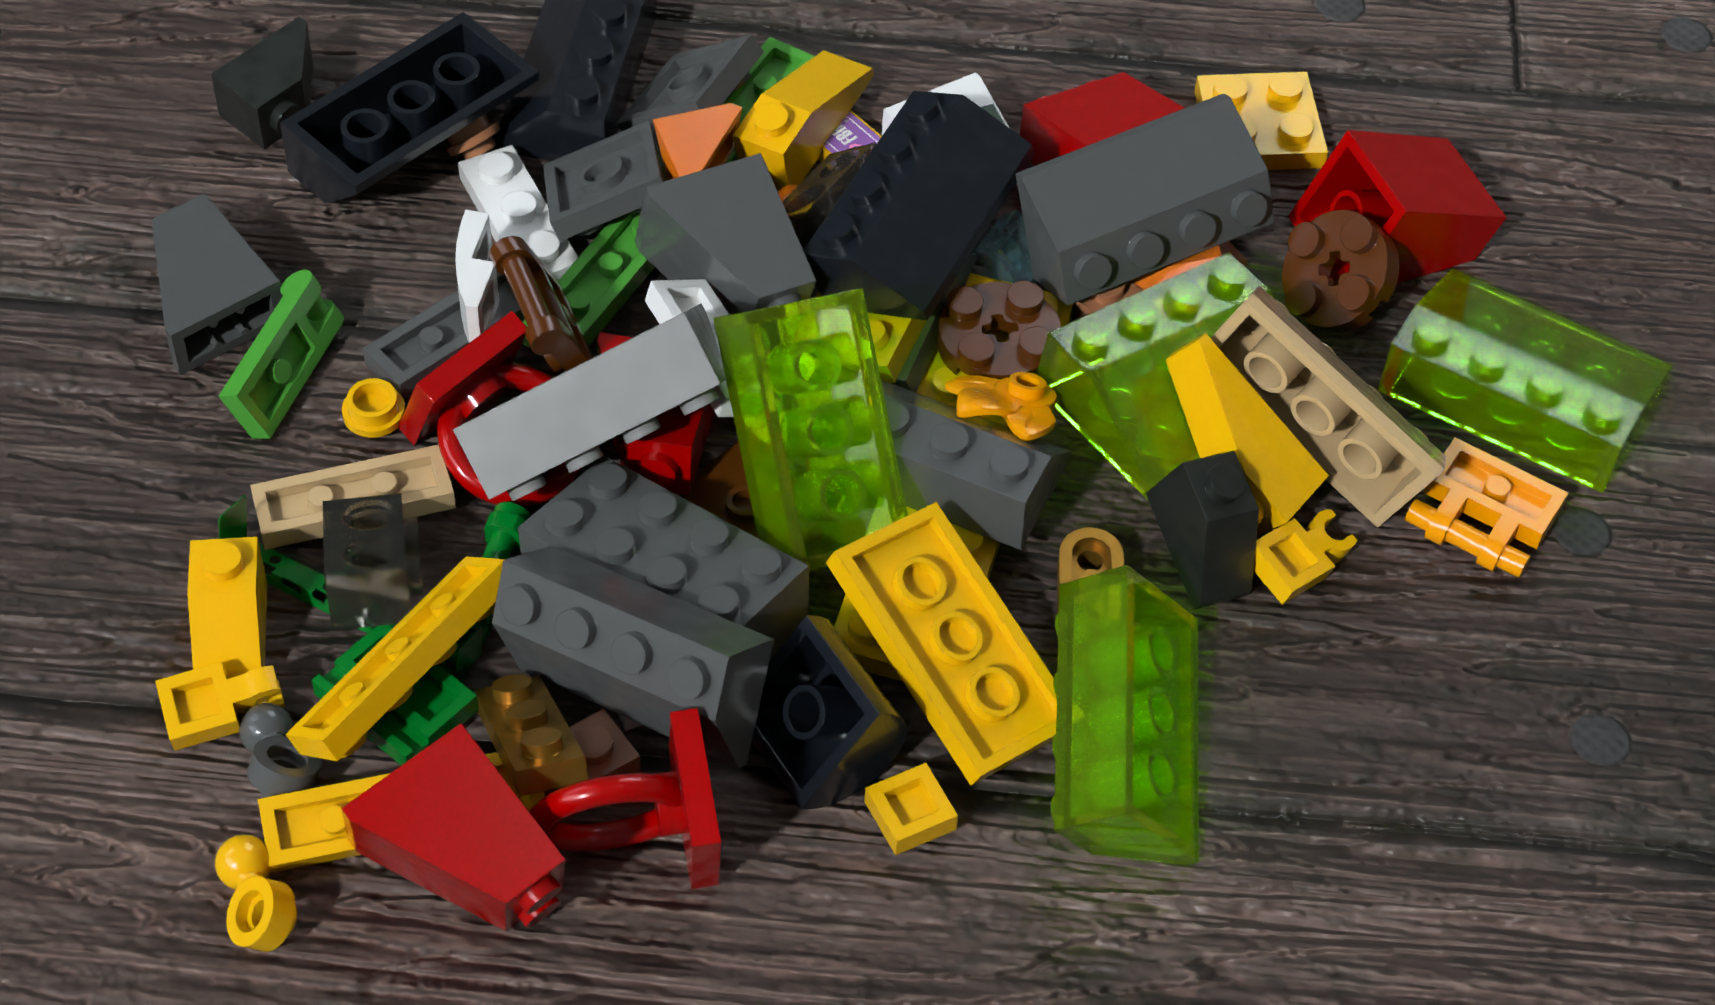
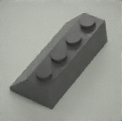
(1143, 199)
(971, 467)
(632, 648)

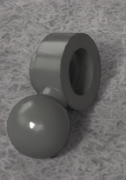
(275, 762)

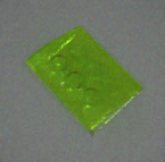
(1116, 374)
(1522, 378)

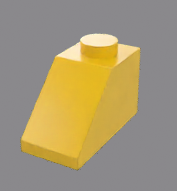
(227, 604)

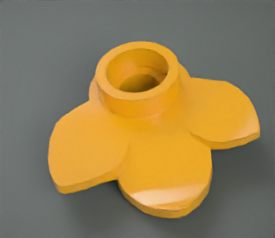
(1020, 400)

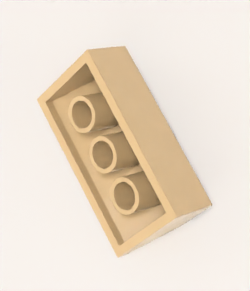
(1338, 417)

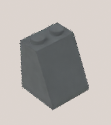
(727, 230)

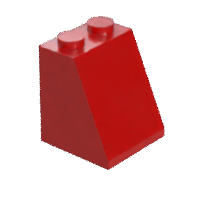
(1090, 114)
(1413, 191)
(460, 834)

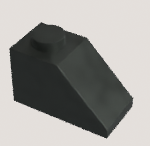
(266, 83)
(1209, 527)

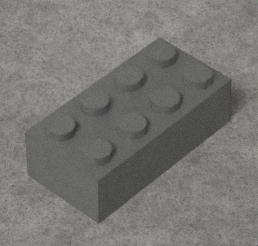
(674, 548)

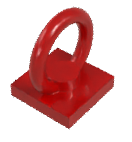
(467, 388)
(680, 799)

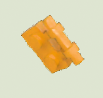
(1494, 494)

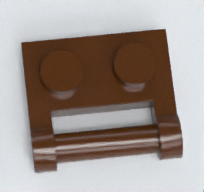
(550, 320)

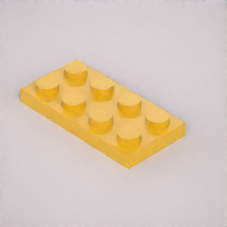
(950, 640)

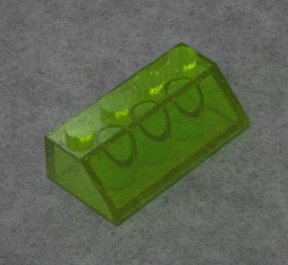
(811, 423)
(1126, 720)

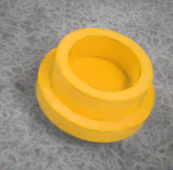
(373, 408)

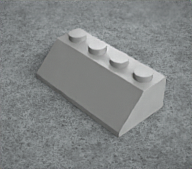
(594, 403)

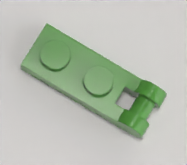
(282, 356)

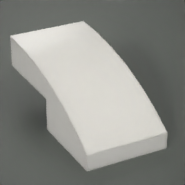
(476, 274)

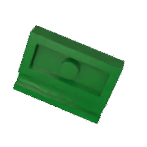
(432, 710)

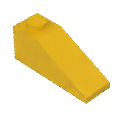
(800, 115)
(1232, 416)

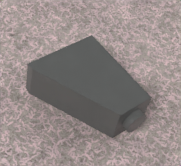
(209, 283)

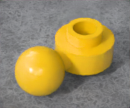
(261, 908)

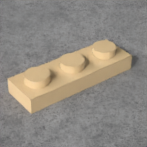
(292, 506)

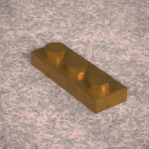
(530, 734)

